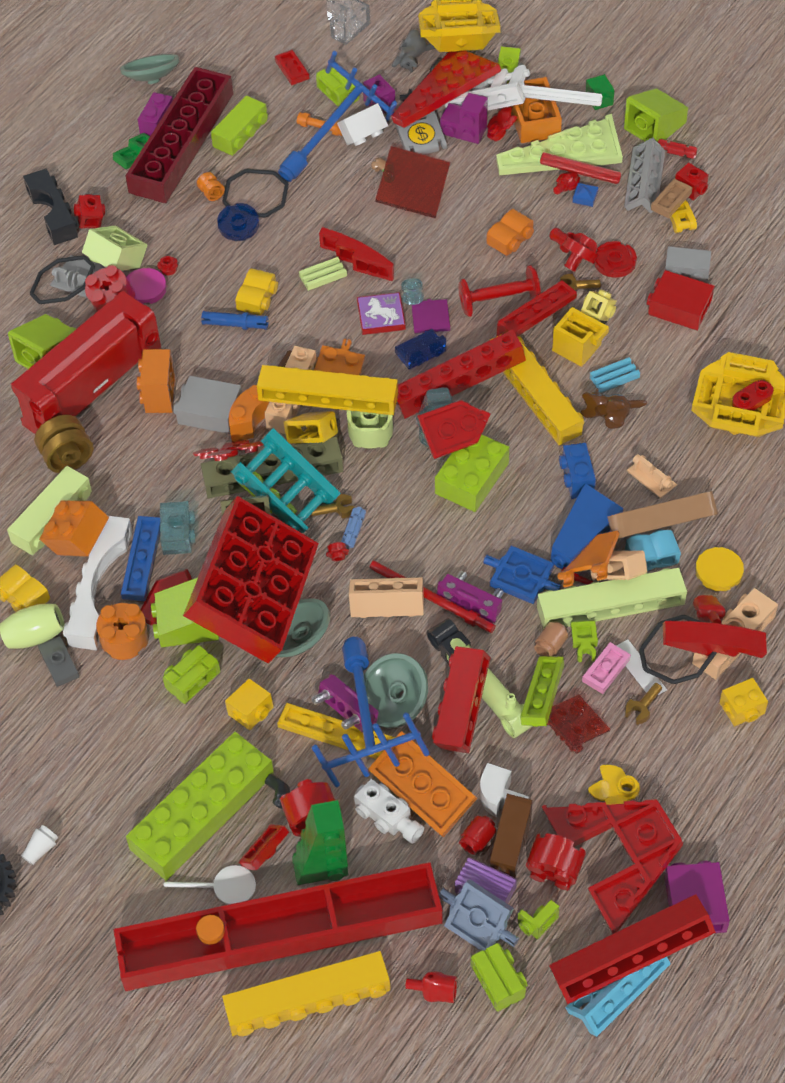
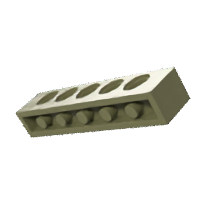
(220, 481)

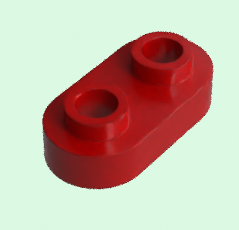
(756, 395)

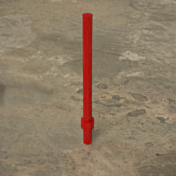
(471, 617)

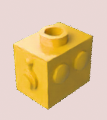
(743, 702)
(249, 704)

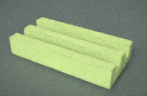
(320, 272)

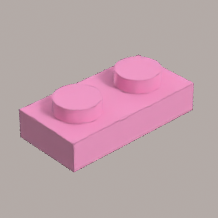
(606, 668)

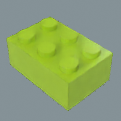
(472, 473)

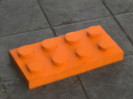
(424, 786)

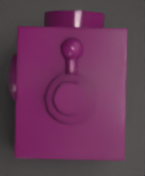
(383, 91)

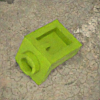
(541, 920)

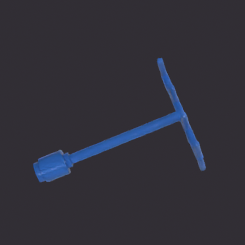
(296, 161)
(357, 661)

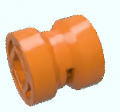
(210, 186)

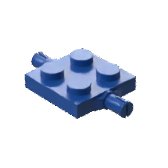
(521, 574)

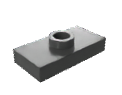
(58, 661)

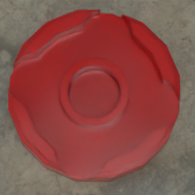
(615, 259)

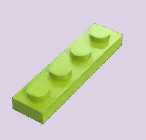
(542, 691)

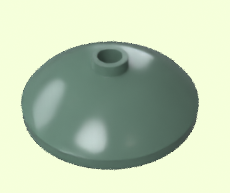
(150, 67)
(307, 627)
(386, 681)

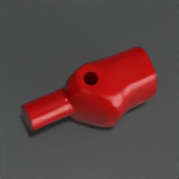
(709, 609)
(435, 987)

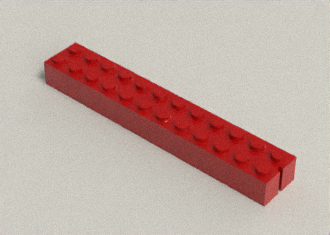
(279, 926)

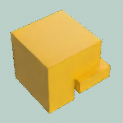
(578, 336)

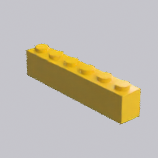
(327, 389)
(545, 398)
(306, 994)

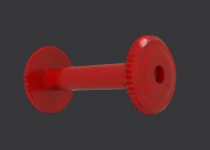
(497, 291)

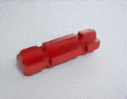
(678, 148)

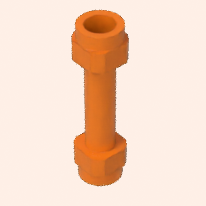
(304, 119)

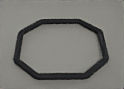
(255, 171)
(60, 260)
(661, 676)

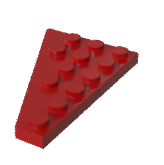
(448, 80)

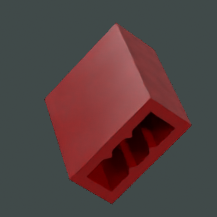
(680, 300)

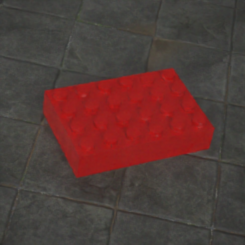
(251, 580)

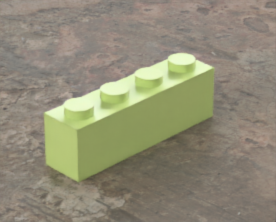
(30, 524)

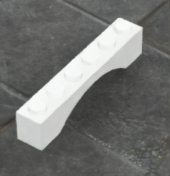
(111, 544)

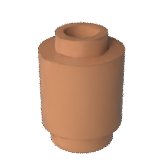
(551, 639)

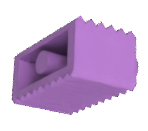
(487, 877)

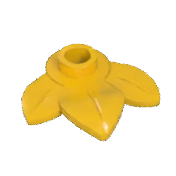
(612, 785)

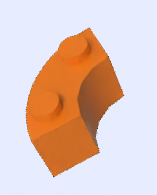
(246, 414)

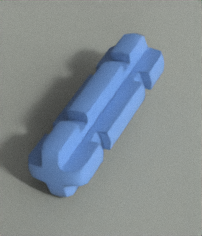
(353, 527)

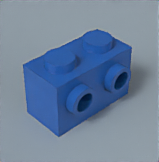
(577, 468)

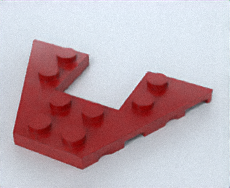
(646, 837)

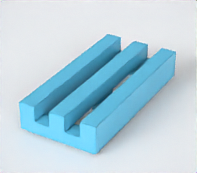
(612, 373)

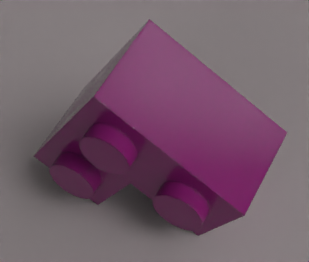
(466, 121)

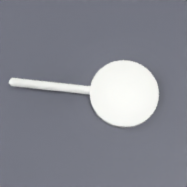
(230, 885)

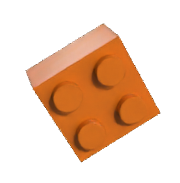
(156, 381)
(74, 528)

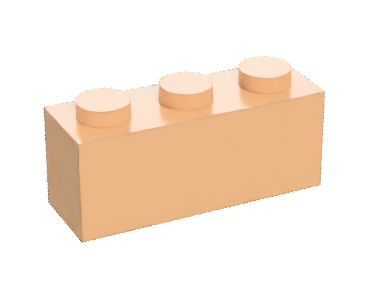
(386, 597)

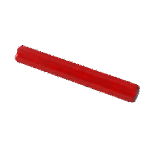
(580, 168)

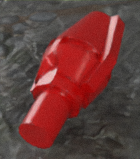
(566, 182)

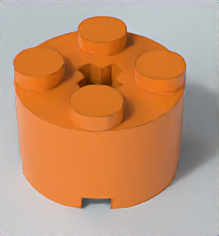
(122, 630)

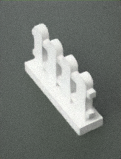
(500, 93)

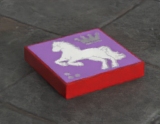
(381, 313)

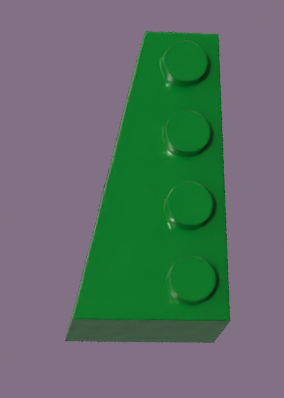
(322, 847)

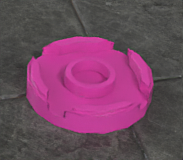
(147, 284)

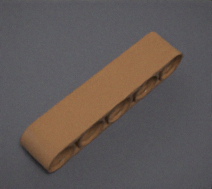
(663, 514)

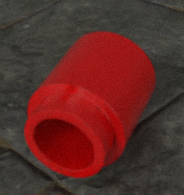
(477, 834)

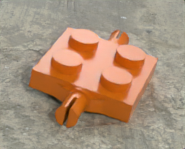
(340, 360)

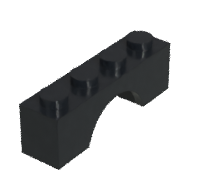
(58, 222)

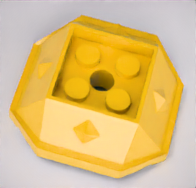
(458, 24)
(726, 377)

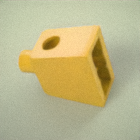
(319, 427)

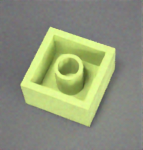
(114, 247)

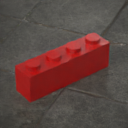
(461, 699)

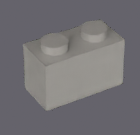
(689, 262)

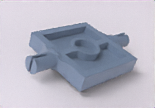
(478, 916)

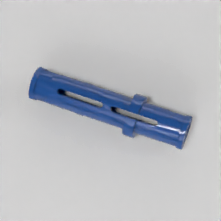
(235, 320)

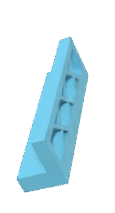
(610, 1001)

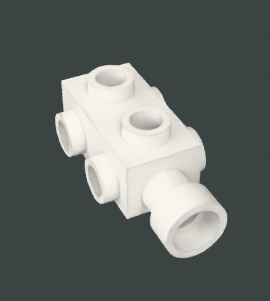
(377, 809)

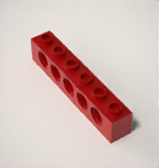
(462, 371)

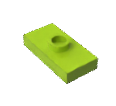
(509, 58)

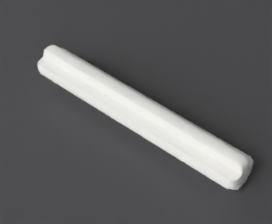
(562, 95)

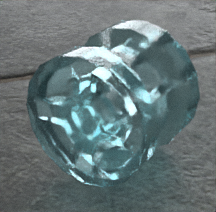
(412, 291)

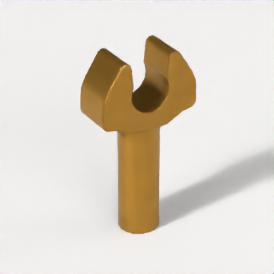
(580, 284)
(337, 507)
(642, 705)

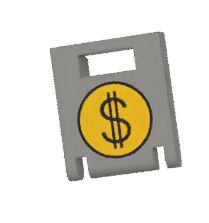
(422, 135)

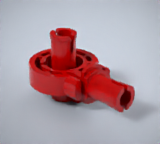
(579, 244)

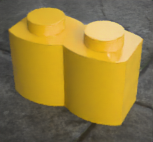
(256, 292)
(21, 589)

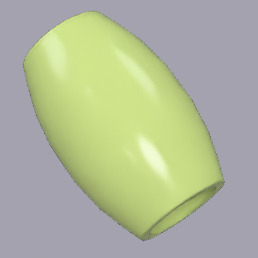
(31, 626)

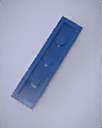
(141, 559)

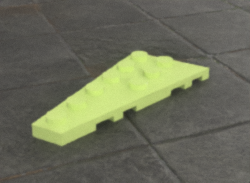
(590, 144)

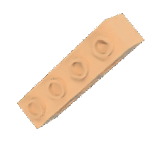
(279, 412)
(754, 605)

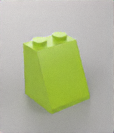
(654, 115)
(37, 338)
(171, 625)

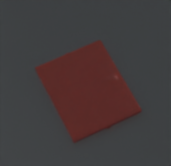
(412, 182)

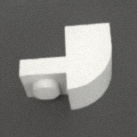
(494, 788)

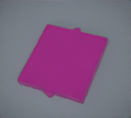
(431, 315)

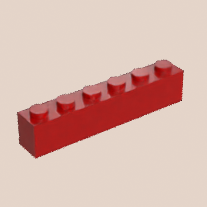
(632, 948)

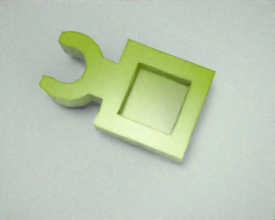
(584, 638)

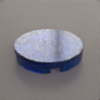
(238, 222)

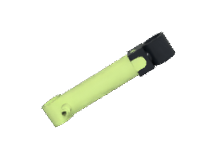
(503, 703)

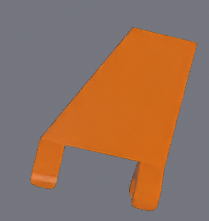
(593, 557)

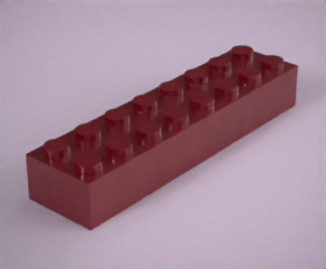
(179, 135)

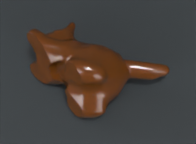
(611, 407)

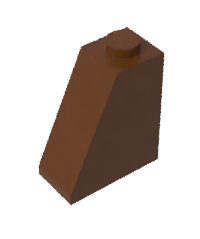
(511, 834)

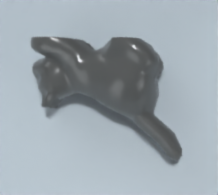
(411, 48)

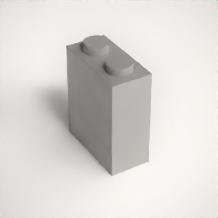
(206, 404)

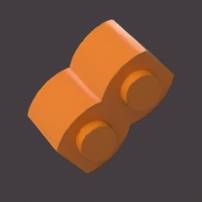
(510, 232)

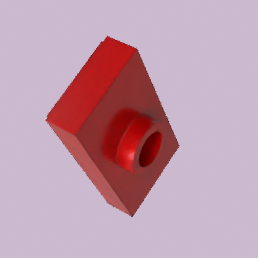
(292, 67)
(264, 847)

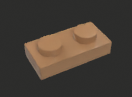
(671, 198)

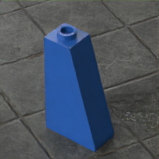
(583, 523)

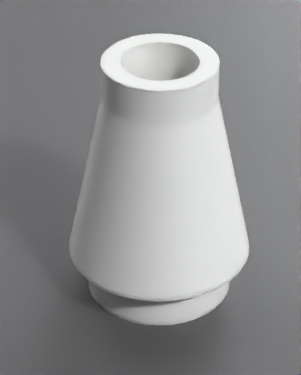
(39, 844)

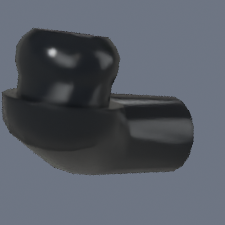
(279, 787)

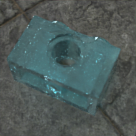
(175, 539)

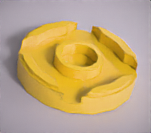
(719, 569)

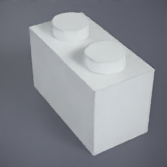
(362, 124)

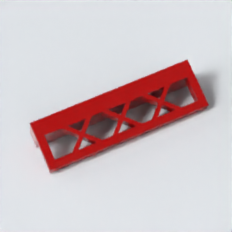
(537, 309)

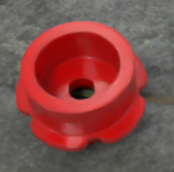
(168, 265)
(337, 551)

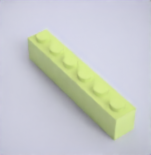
(613, 598)

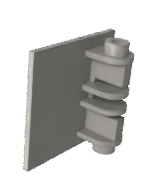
(72, 275)

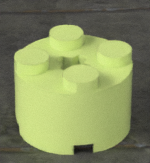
(369, 429)

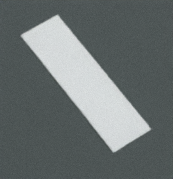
(635, 667)

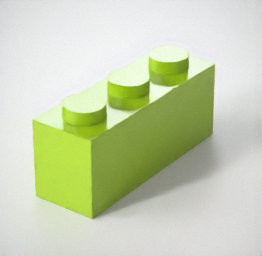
(239, 125)

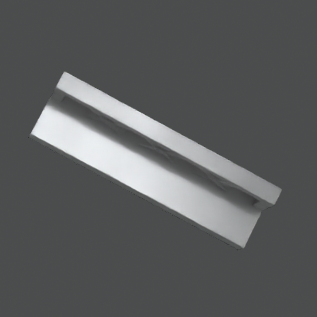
(649, 173)

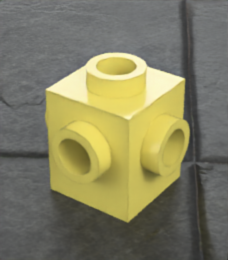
(592, 304)

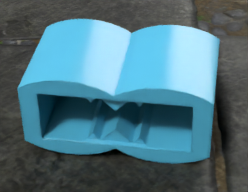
(659, 548)

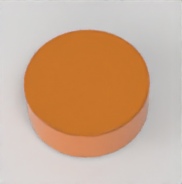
(210, 929)

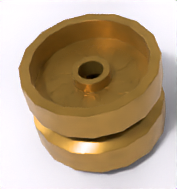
(63, 443)

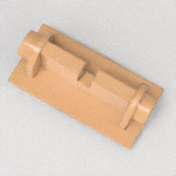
(651, 476)

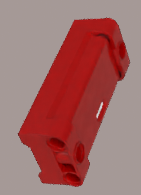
(86, 361)

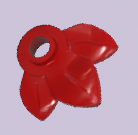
(500, 123)

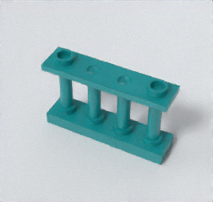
(293, 461)

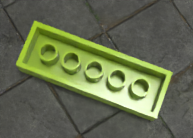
(199, 805)

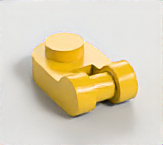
(683, 211)

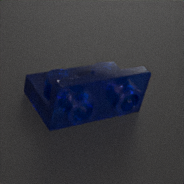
(421, 349)

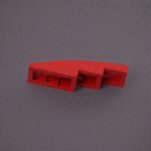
(360, 255)
(714, 637)

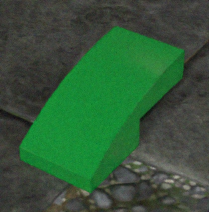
(127, 155)

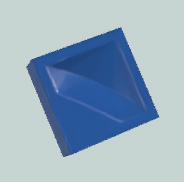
(585, 194)

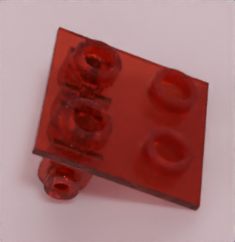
(576, 723)

